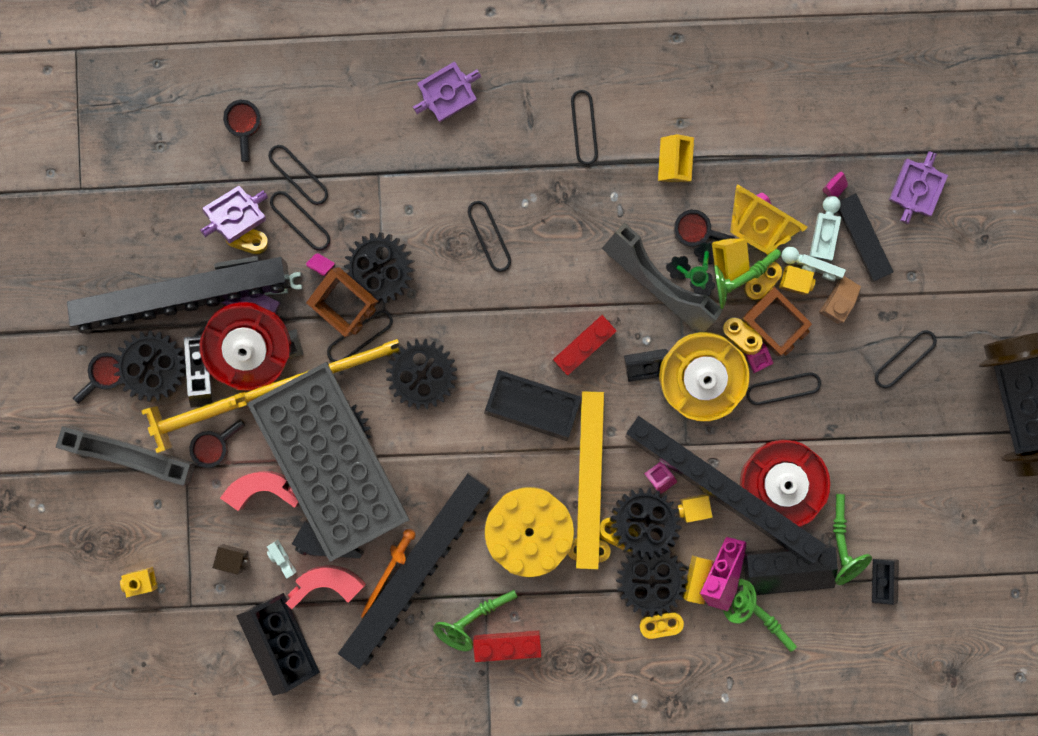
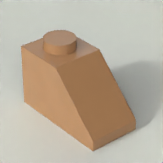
(841, 300)

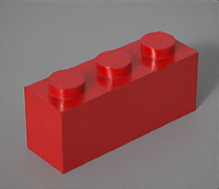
(584, 345)
(507, 646)

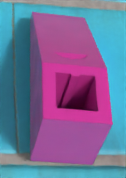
(724, 575)

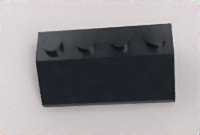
(783, 572)
(278, 644)

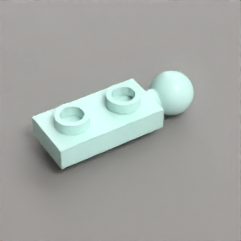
(826, 230)
(830, 272)

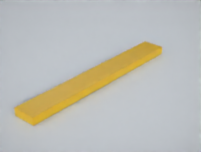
(589, 480)

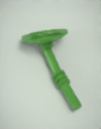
(755, 271)
(850, 566)
(747, 603)
(456, 632)

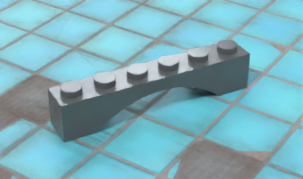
(694, 309)
(127, 454)

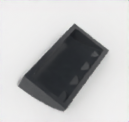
(532, 405)

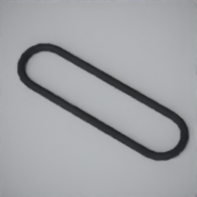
(575, 127)
(295, 158)
(304, 212)
(497, 232)
(367, 342)
(899, 352)
(785, 397)

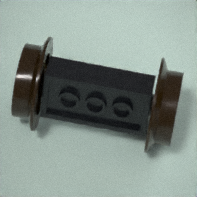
(1018, 383)

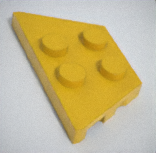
(761, 222)

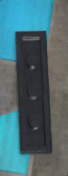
(864, 238)

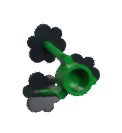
(700, 279)

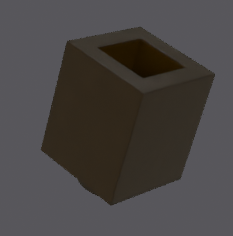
(231, 559)

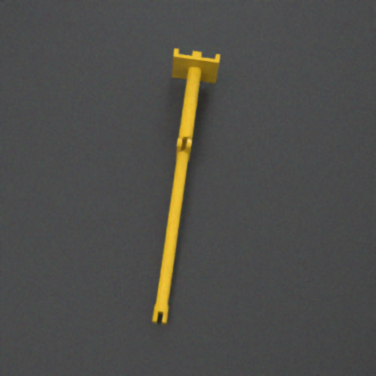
(160, 427)

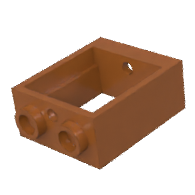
(317, 302)
(761, 305)

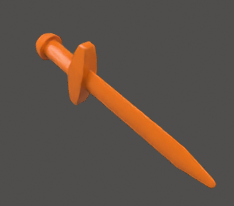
(398, 555)

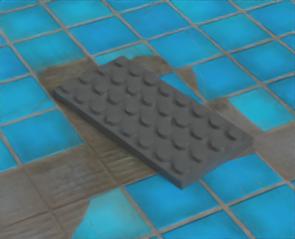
(328, 461)

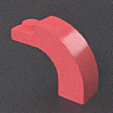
(245, 487)
(329, 576)

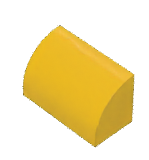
(676, 158)
(731, 257)
(697, 575)

